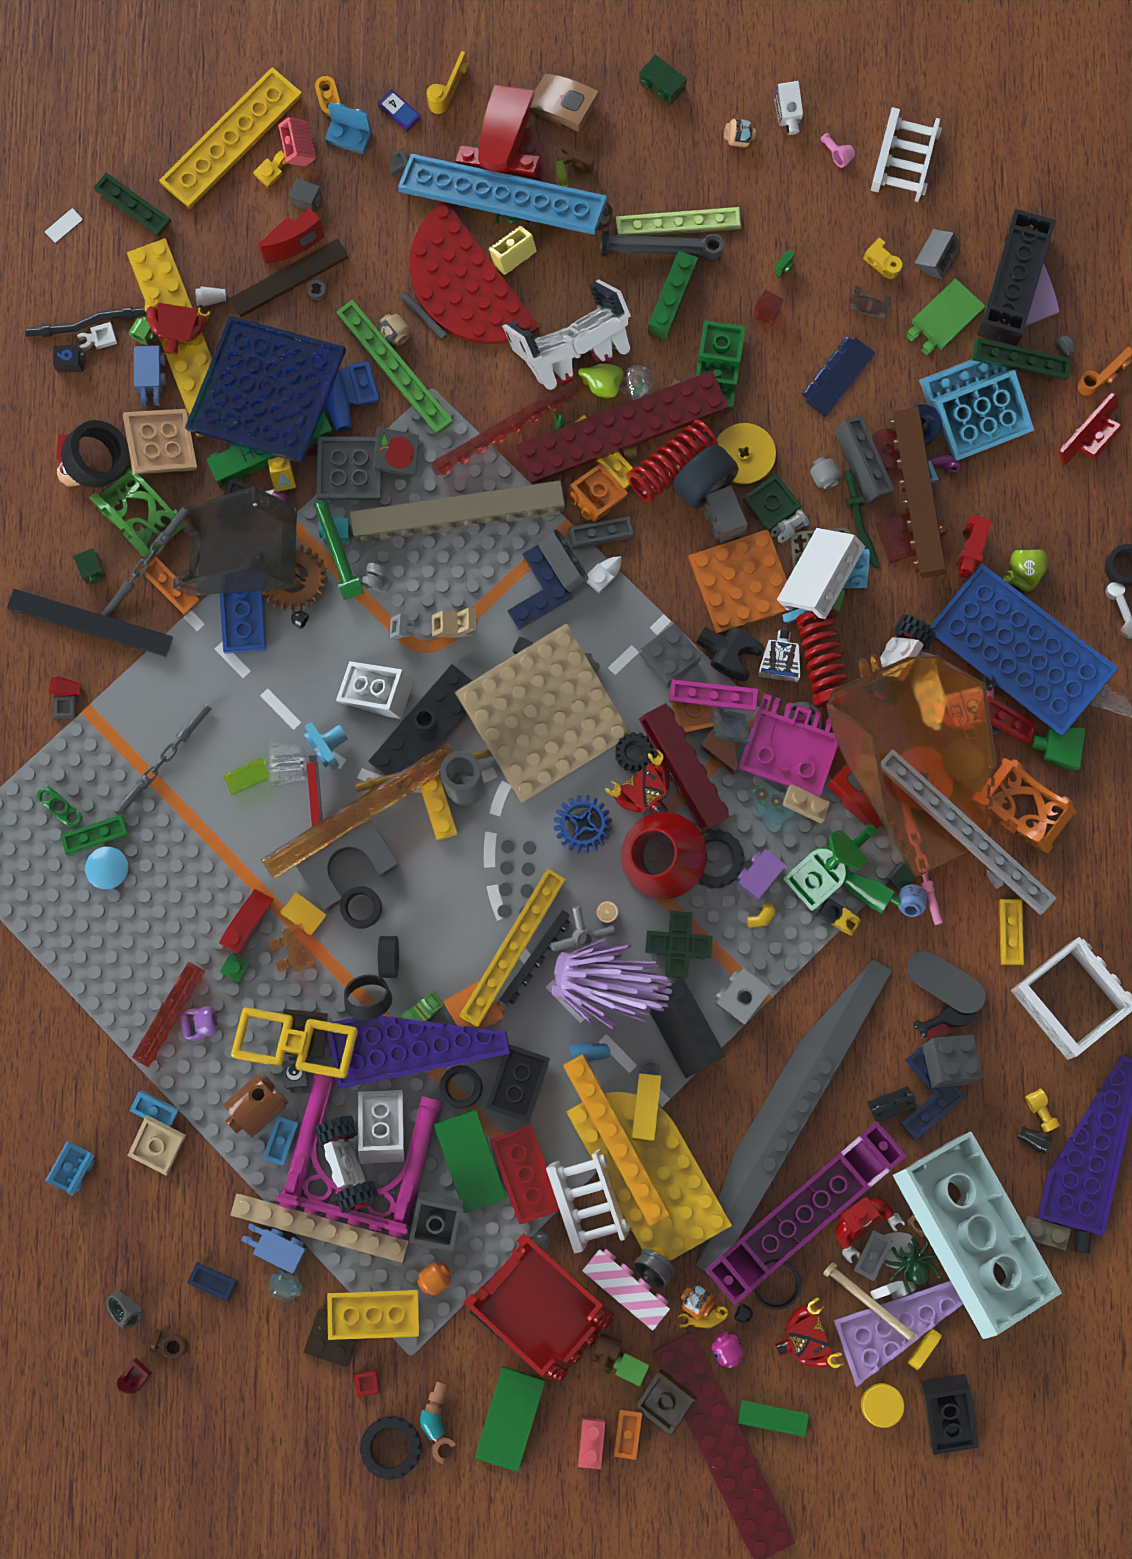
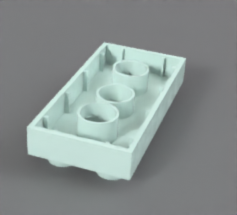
(977, 1235)

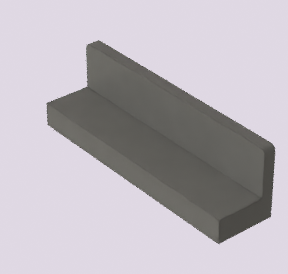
(863, 459)

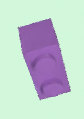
(761, 874)

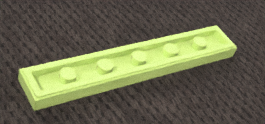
(679, 222)

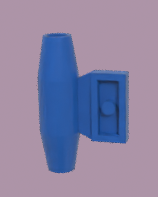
(354, 387)

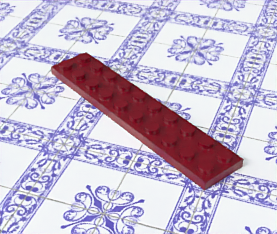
(622, 427)
(726, 1450)

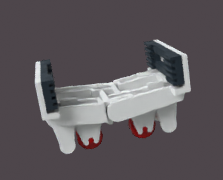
(598, 331)

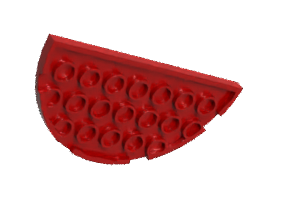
(460, 283)

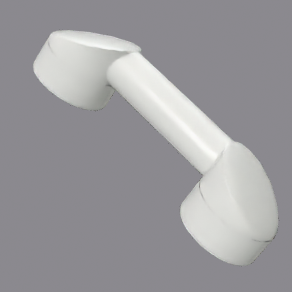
(1115, 592)

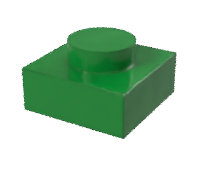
(785, 264)
(234, 968)

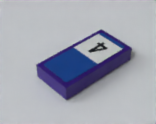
(399, 110)

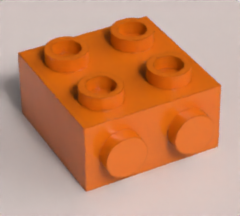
(458, 1001)

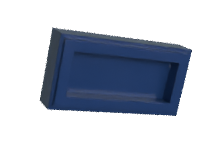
(212, 1281)

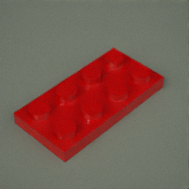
(525, 1174)

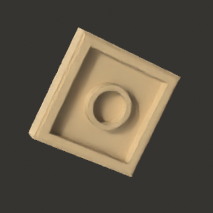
(156, 1145)

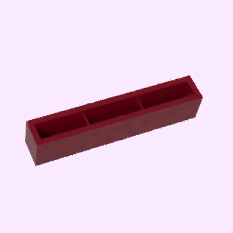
(684, 767)

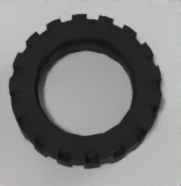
(738, 859)
(367, 1454)

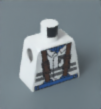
(789, 106)
(781, 659)

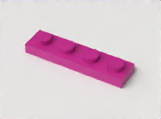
(713, 695)

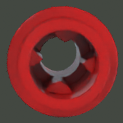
(64, 687)

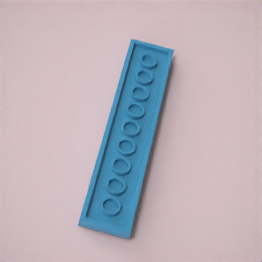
(503, 194)

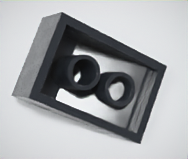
(949, 1414)

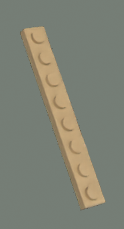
(319, 1228)

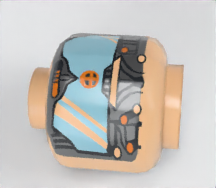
(739, 132)

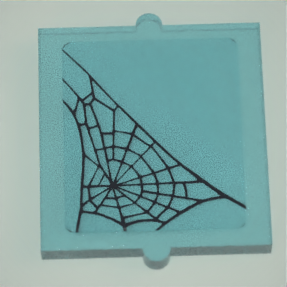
(730, 725)

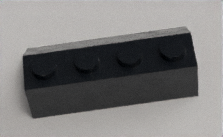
(686, 1030)

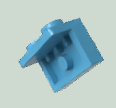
(70, 1168)

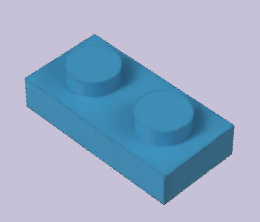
(149, 1105)
(280, 1140)

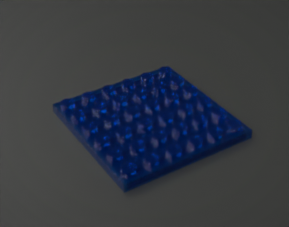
(265, 389)

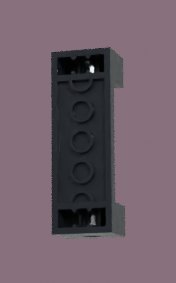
(1016, 277)

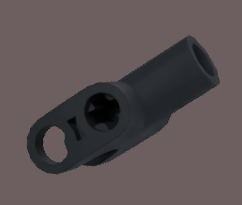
(728, 649)

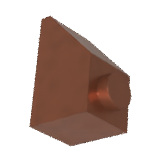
(721, 750)

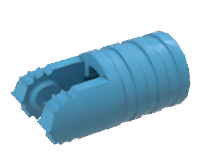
(591, 1051)

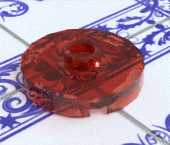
(884, 438)

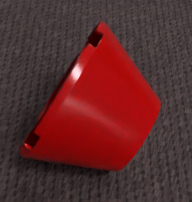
(688, 861)

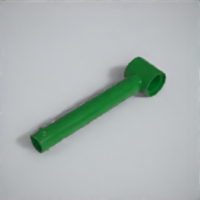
(349, 584)

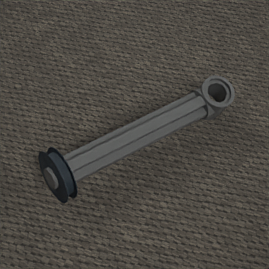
(662, 245)

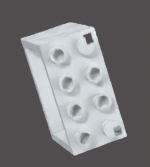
(1045, 1019)

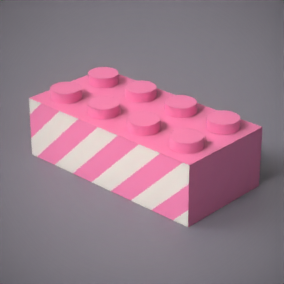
(626, 1289)

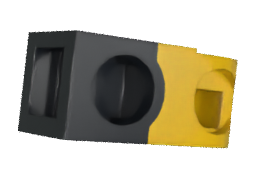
(838, 916)

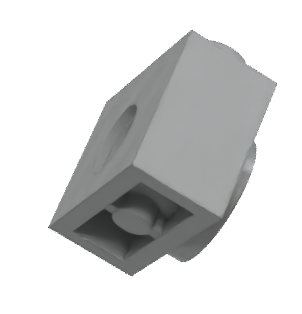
(742, 983)

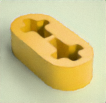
(924, 1349)

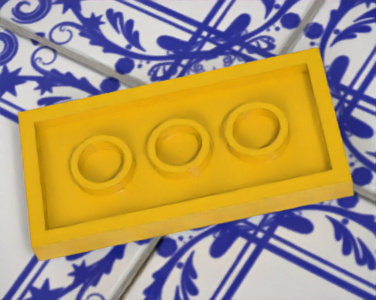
(373, 1314)

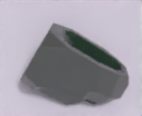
(124, 1310)

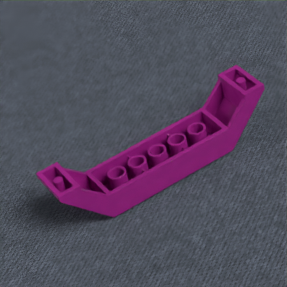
(805, 1212)

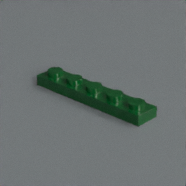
(1021, 359)

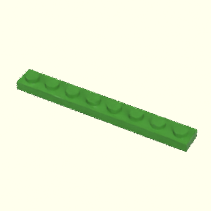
(394, 367)

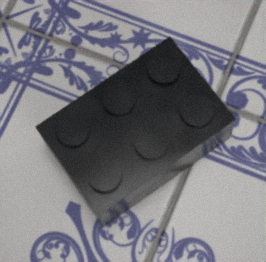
(518, 1083)

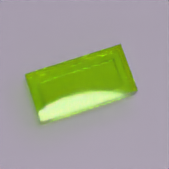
(246, 776)

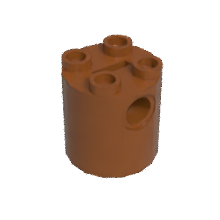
(254, 1105)

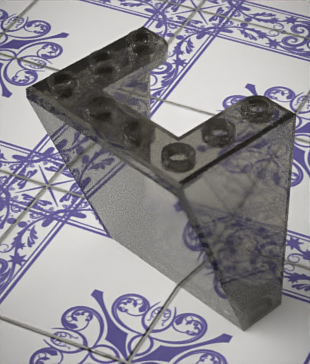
(240, 544)

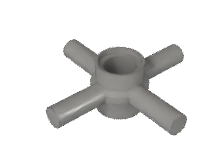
(579, 931)

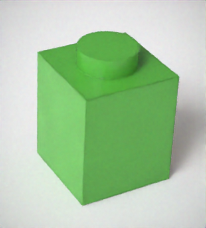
(630, 1368)

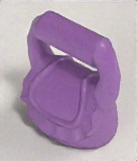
(205, 1023)

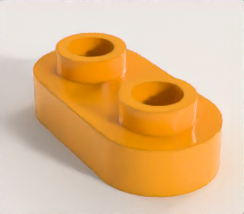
(326, 97)

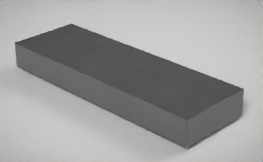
(601, 532)

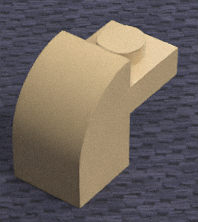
(454, 624)

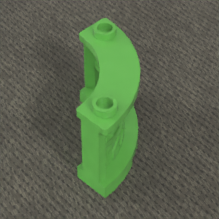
(112, 495)

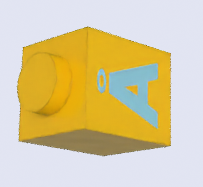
(281, 474)

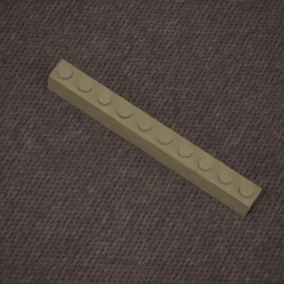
(457, 511)

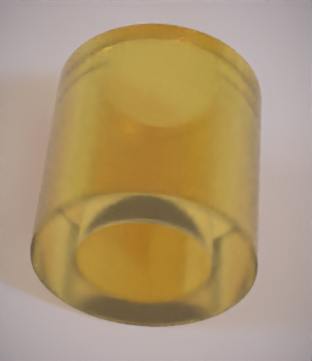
(630, 453)

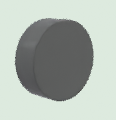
(1065, 346)

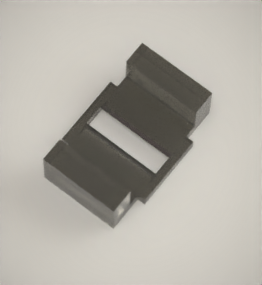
(877, 309)

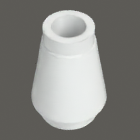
(208, 296)

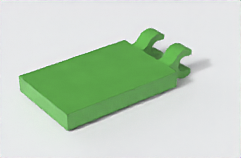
(945, 316)

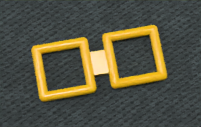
(294, 1042)

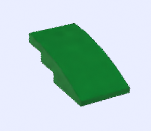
(722, 353)
(470, 1160)
(510, 1418)

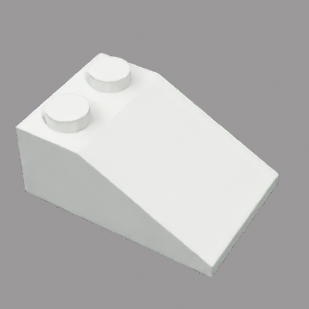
(376, 689)
(380, 1126)

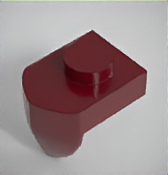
(133, 1377)

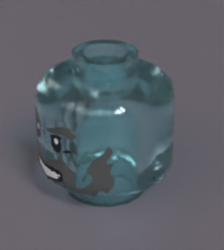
(284, 1285)

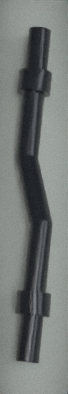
(47, 330)

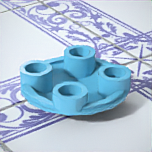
(106, 868)

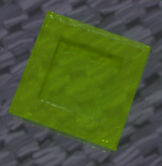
(561, 173)

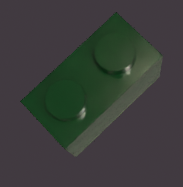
(662, 80)

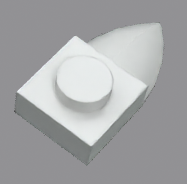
(604, 573)

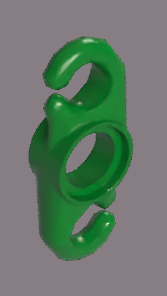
(54, 798)

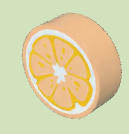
(607, 912)

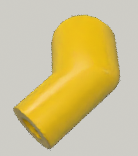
(764, 917)

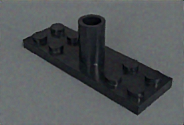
(410, 739)

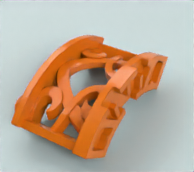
(1034, 835)

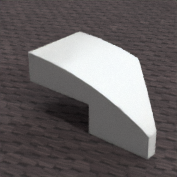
(896, 1290)

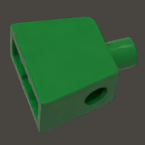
(1061, 751)

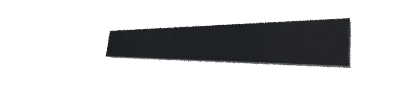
(90, 623)

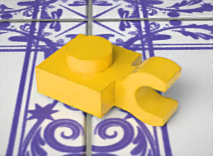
(270, 171)

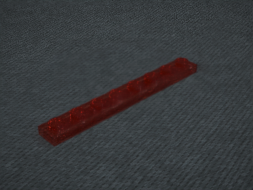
(499, 431)

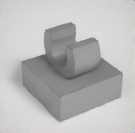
(398, 626)

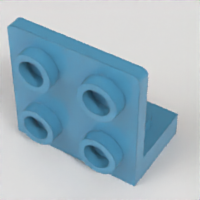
(348, 128)

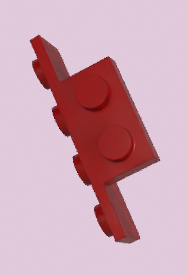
(1094, 433)

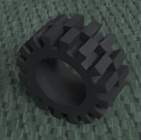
(634, 739)

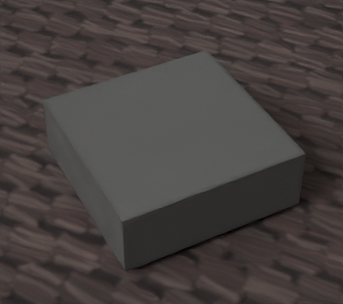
(64, 707)

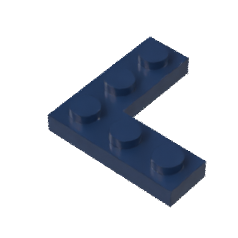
(544, 601)
(936, 1106)

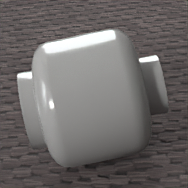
(825, 473)

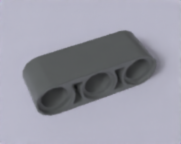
(563, 560)

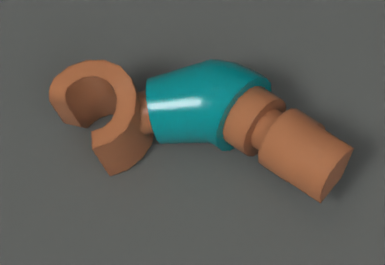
(431, 1420)

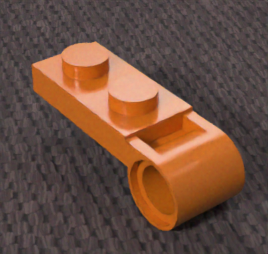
(1107, 375)

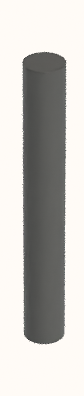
(423, 315)

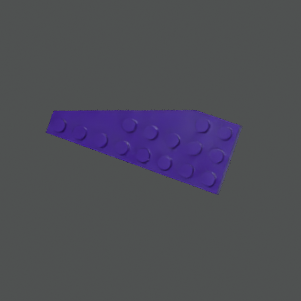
(402, 1046)
(1086, 1170)

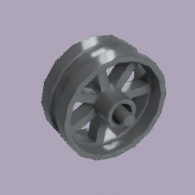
(654, 1268)

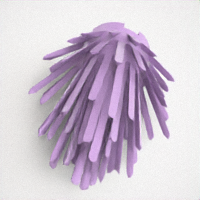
(608, 983)

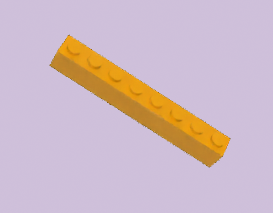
(616, 1139)

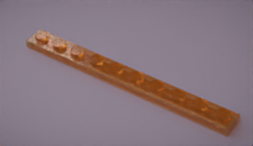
(356, 813)

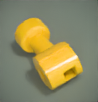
(1037, 1103)

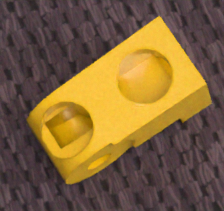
(882, 260)

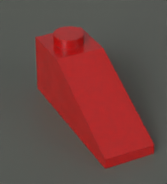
(246, 922)

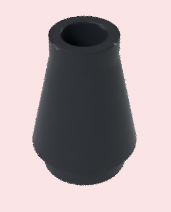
(1034, 1139)

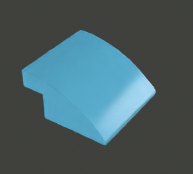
(977, 406)

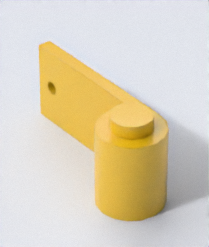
(440, 95)

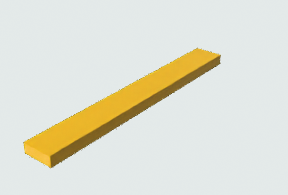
(512, 948)

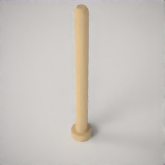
(867, 1300)

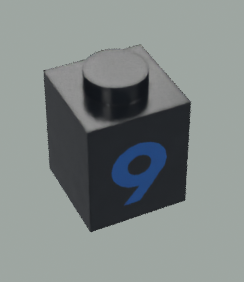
(68, 358)

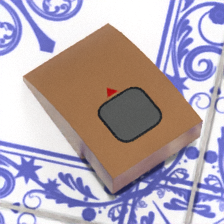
(563, 101)

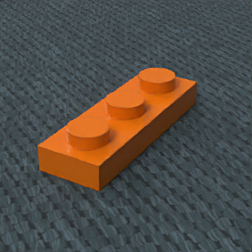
(163, 580)

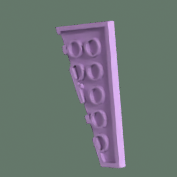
(873, 1342)

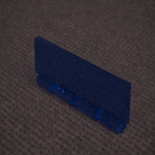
(843, 372)

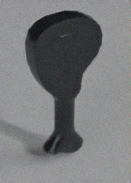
(949, 1017)

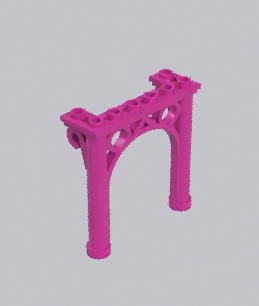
(307, 1149)

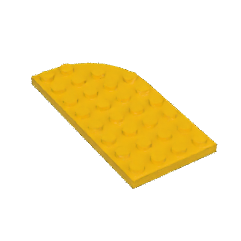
(681, 1183)

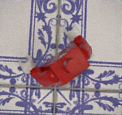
(860, 1220)

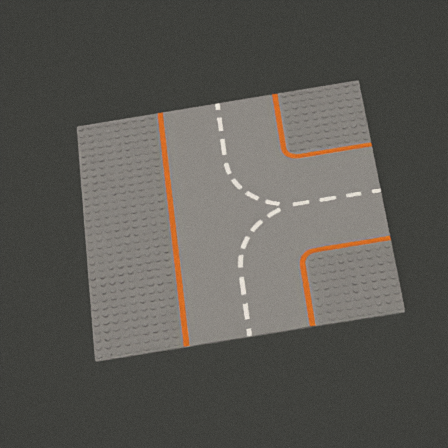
(201, 853)

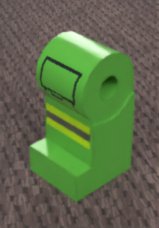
(425, 1008)

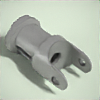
(788, 527)

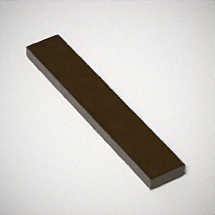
(289, 277)

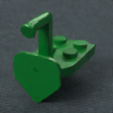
(817, 874)

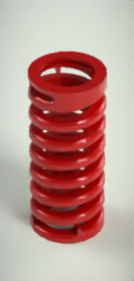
(669, 469)
(808, 622)

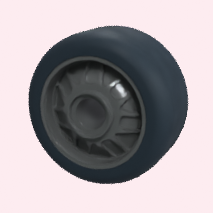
(705, 474)

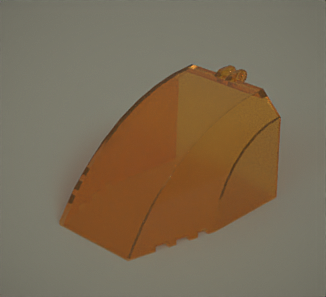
(936, 724)

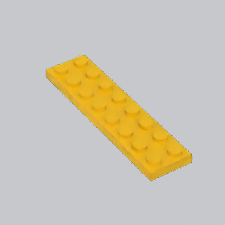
(230, 138)

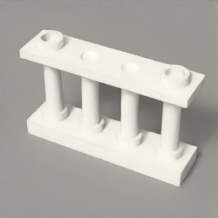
(887, 160)
(572, 1216)

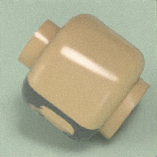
(394, 329)

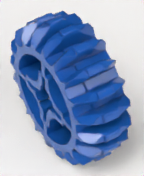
(574, 841)

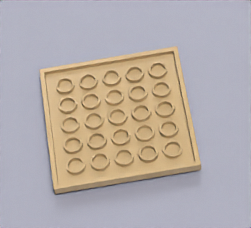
(543, 713)

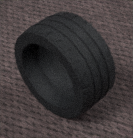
(111, 438)

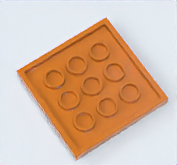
(740, 581)

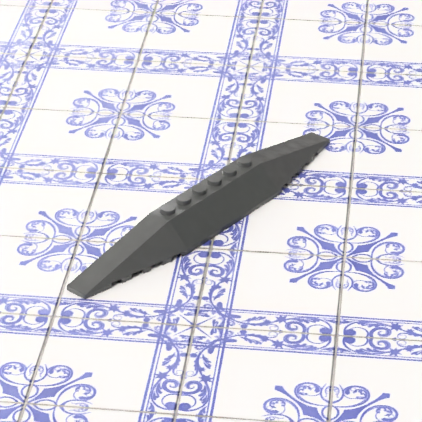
(790, 1106)

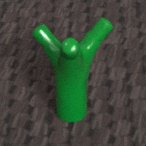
(558, 421)

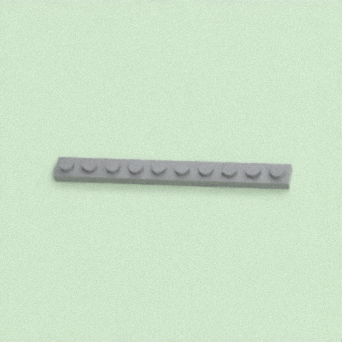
(967, 832)

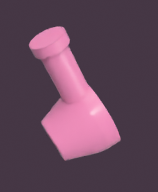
(841, 154)

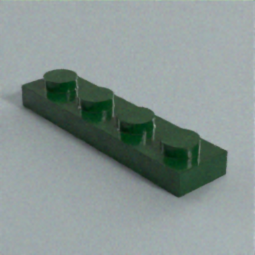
(132, 204)

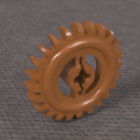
(312, 585)

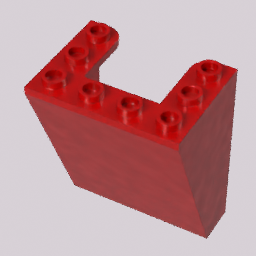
(541, 1310)

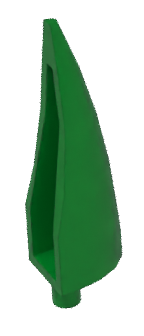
(870, 892)

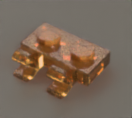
(298, 949)

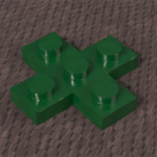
(678, 944)

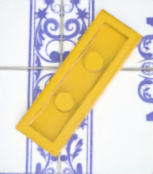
(1011, 932)
(646, 1108)

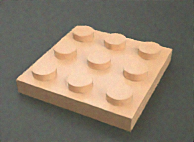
(159, 441)

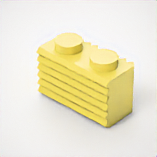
(512, 250)

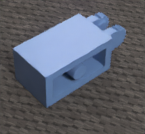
(149, 372)
(276, 1248)

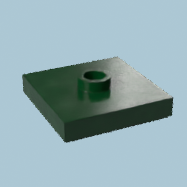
(772, 502)

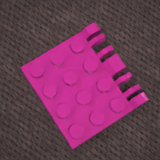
(788, 748)

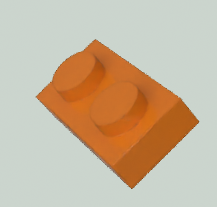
(627, 1434)

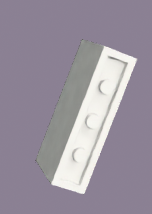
(821, 572)

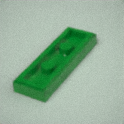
(94, 835)
(773, 1418)

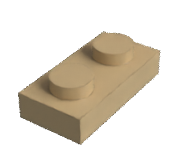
(806, 803)

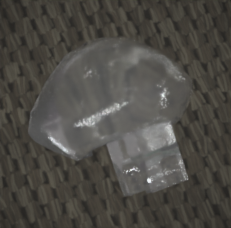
(639, 381)

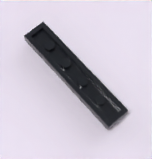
(535, 959)

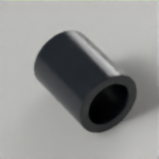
(1083, 1241)

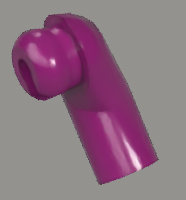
(946, 462)

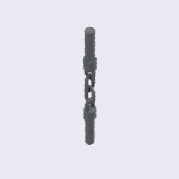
(163, 539)
(144, 781)

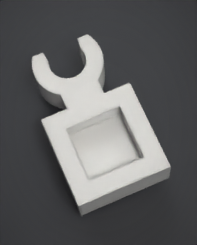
(101, 337)

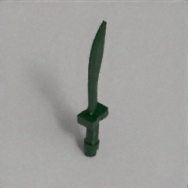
(855, 502)

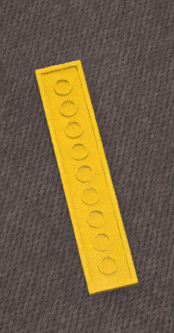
(162, 282)

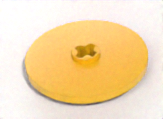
(760, 451)

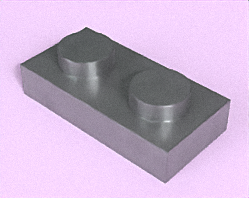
(873, 1255)

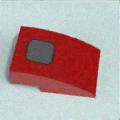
(291, 237)
(853, 797)

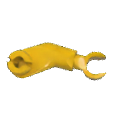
(715, 1317)

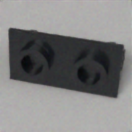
(892, 1104)

